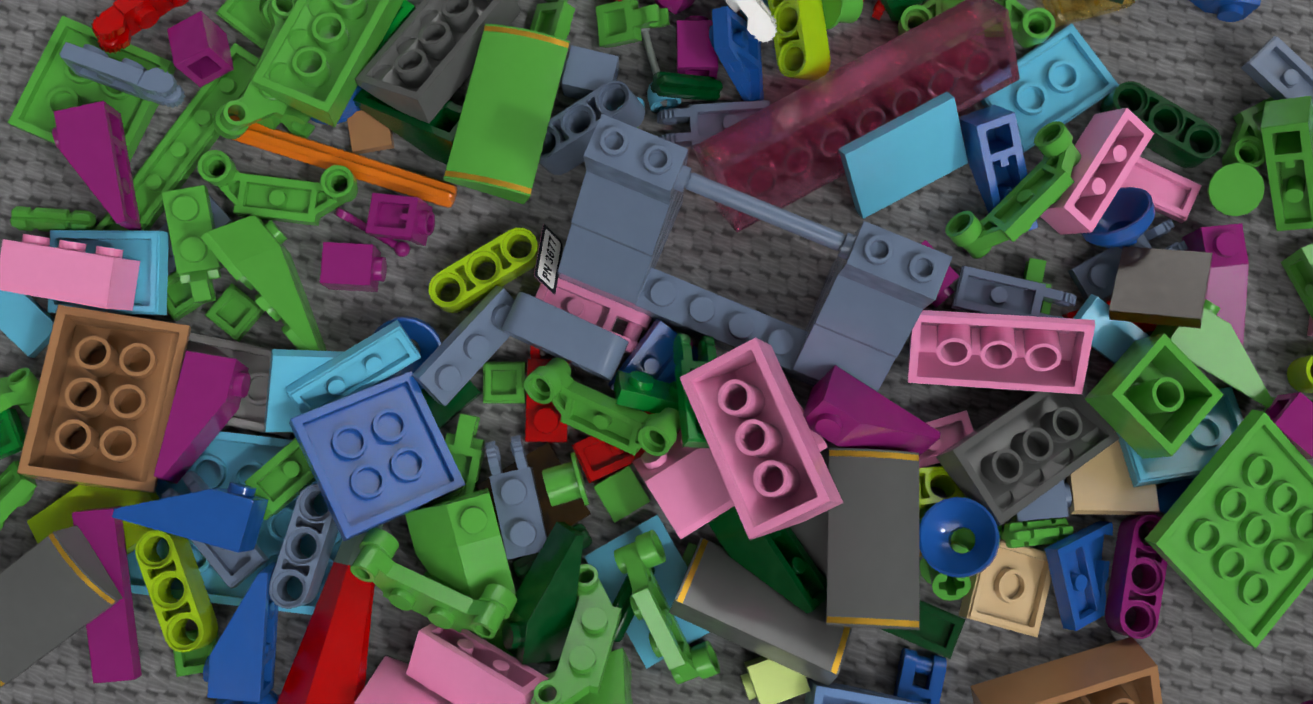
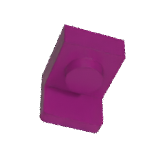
(400, 218)

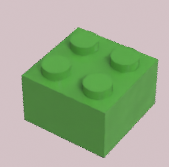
(1154, 397)

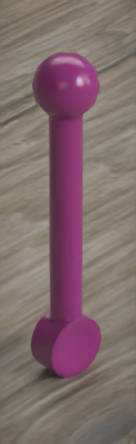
(401, 248)

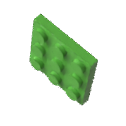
(57, 87)

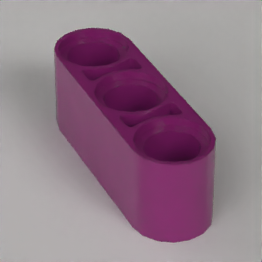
(1123, 593)

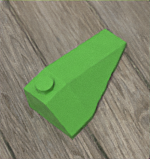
(257, 258)
(462, 546)

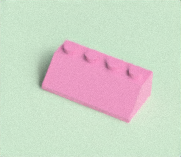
(1000, 351)
(760, 439)
(689, 484)

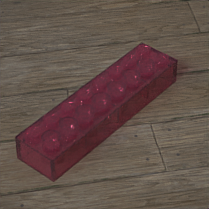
(797, 140)

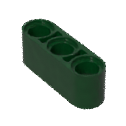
(1177, 122)

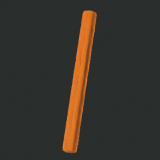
(362, 167)

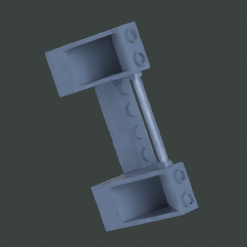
(625, 218)

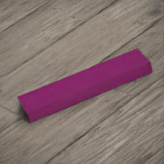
(113, 633)

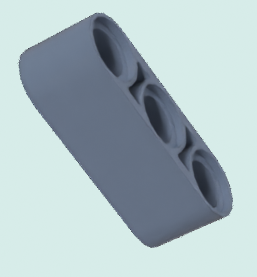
(567, 128)
(564, 336)
(291, 559)

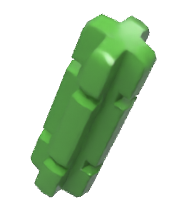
(51, 219)
(1035, 532)

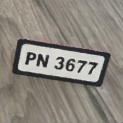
(548, 259)

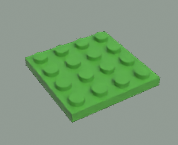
(1244, 529)

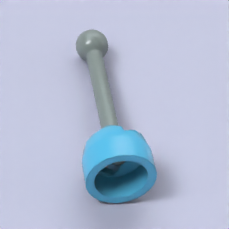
(653, 99)

